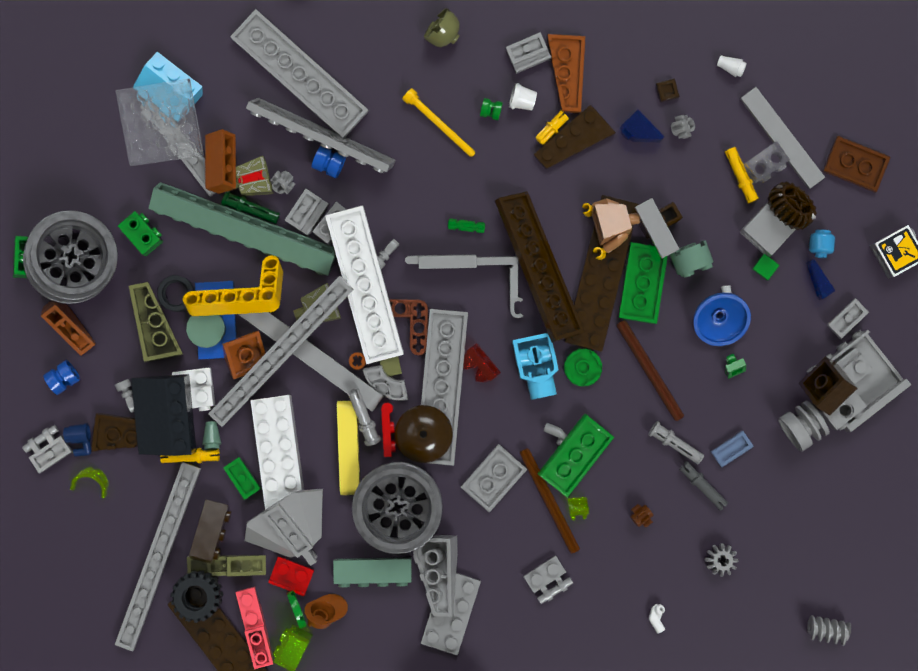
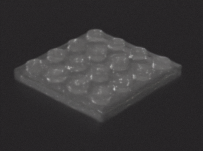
(159, 122)

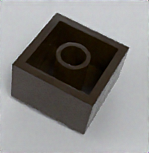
(827, 385)

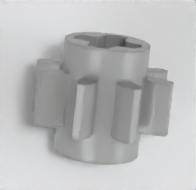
(683, 126)
(282, 182)

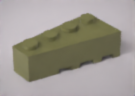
(153, 329)

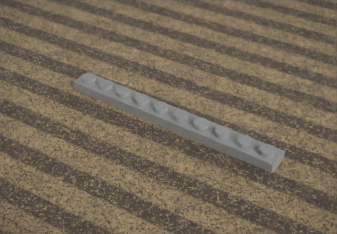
(281, 351)
(157, 556)

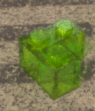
(292, 648)

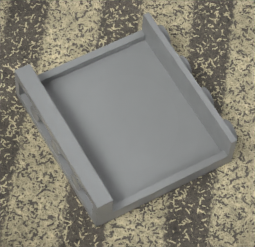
(877, 386)

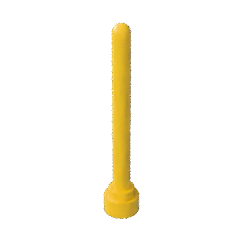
(412, 98)

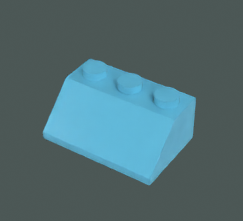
(161, 70)

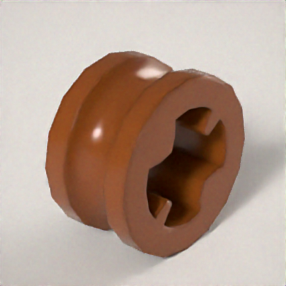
(351, 360)

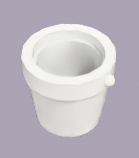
(522, 98)

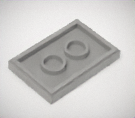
(493, 478)

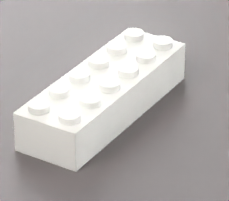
(277, 448)

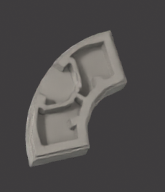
(384, 384)

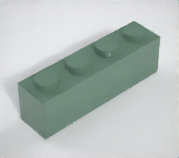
(372, 570)

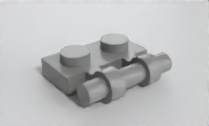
(51, 453)
(543, 575)

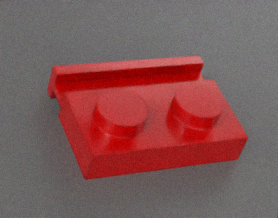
(291, 576)

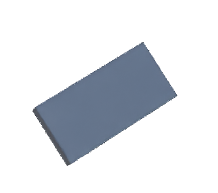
(731, 449)

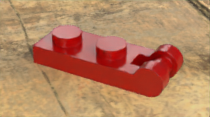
(387, 428)

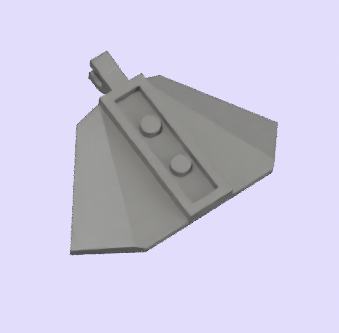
(290, 525)

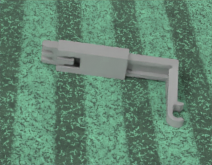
(472, 261)

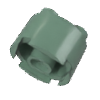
(692, 258)

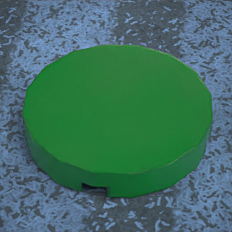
(583, 367)
(296, 609)

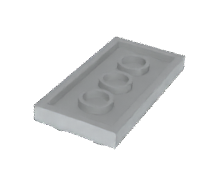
(448, 632)

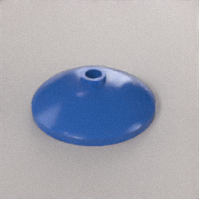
(722, 328)

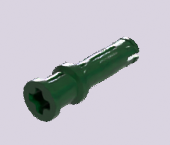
(241, 204)

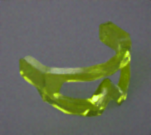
(92, 474)

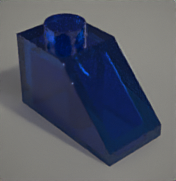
(640, 129)

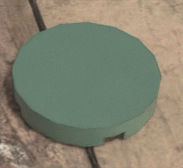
(205, 330)

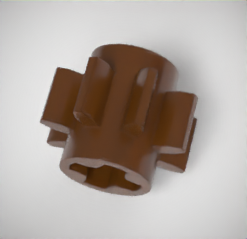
(641, 516)

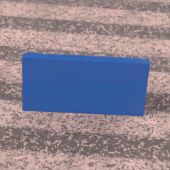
(230, 322)

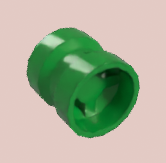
(487, 106)

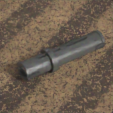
(698, 480)

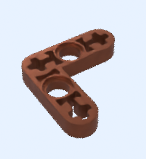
(410, 312)

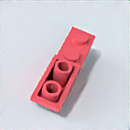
(255, 627)

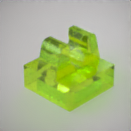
(578, 506)

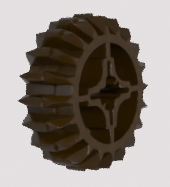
(792, 205)

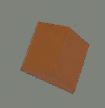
(243, 353)

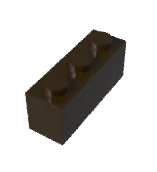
(210, 532)

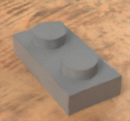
(847, 318)

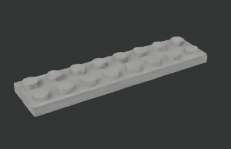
(299, 74)
(328, 138)
(444, 369)

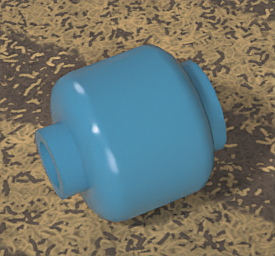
(822, 243)

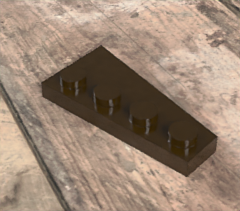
(578, 135)
(113, 432)

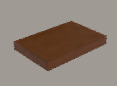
(856, 164)

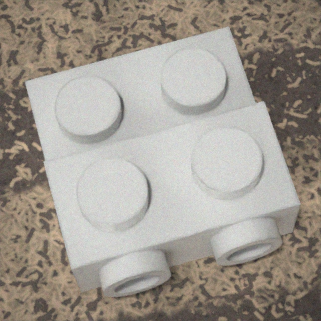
(201, 388)

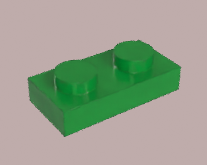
(242, 478)

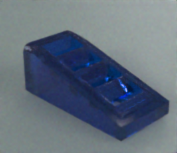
(820, 281)

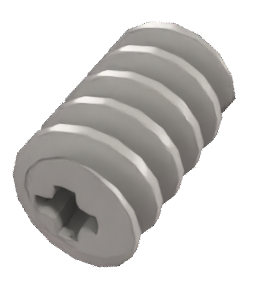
(828, 629)

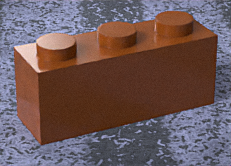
(220, 161)

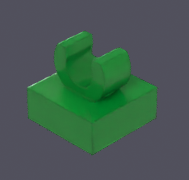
(734, 366)

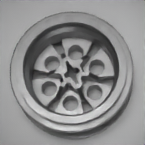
(92, 233)
(378, 535)

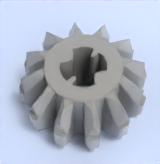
(725, 552)

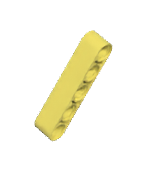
(348, 448)

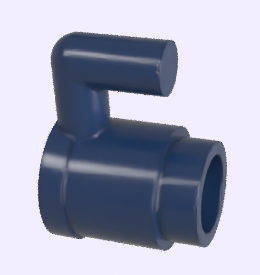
(79, 434)

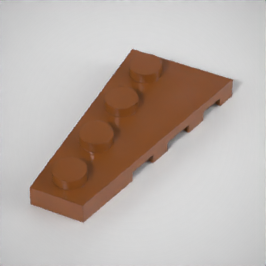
(568, 68)

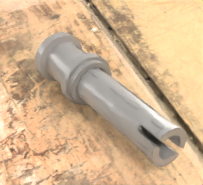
(366, 425)
(668, 438)

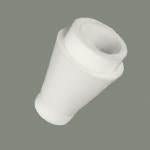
(732, 65)

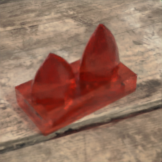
(476, 357)

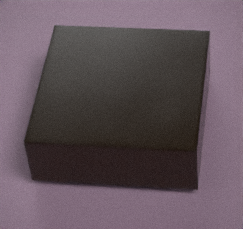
(667, 90)

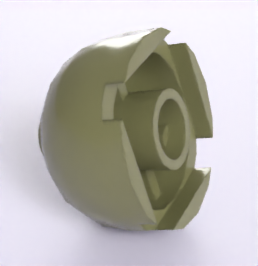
(443, 30)

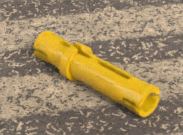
(743, 179)
(199, 456)

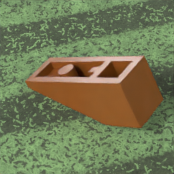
(68, 326)

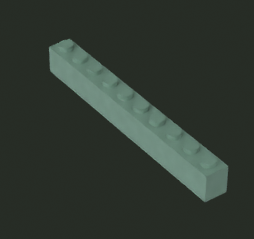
(242, 228)

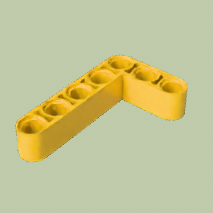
(240, 300)

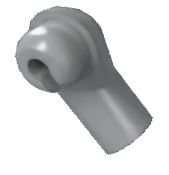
(555, 431)

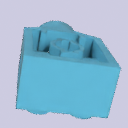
(536, 364)

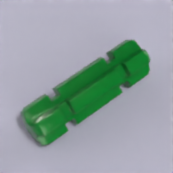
(464, 225)

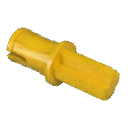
(551, 127)

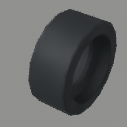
(162, 289)

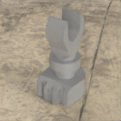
(384, 255)
(127, 394)

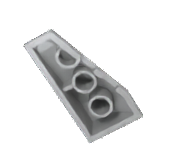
(438, 572)

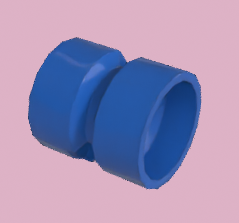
(327, 161)
(61, 377)

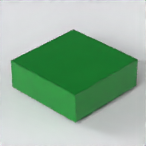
(765, 267)

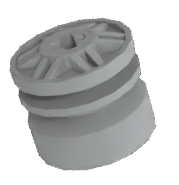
(806, 424)

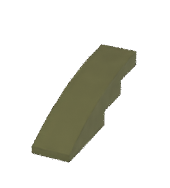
(231, 565)

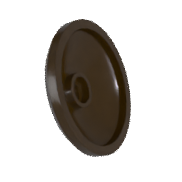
(438, 434)

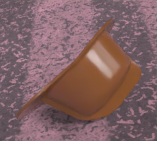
(325, 610)

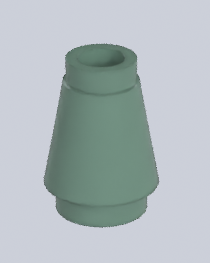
(211, 436)

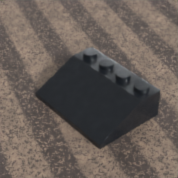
(164, 415)

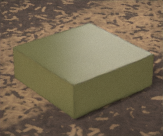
(391, 366)

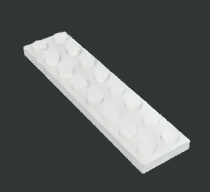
(363, 273)

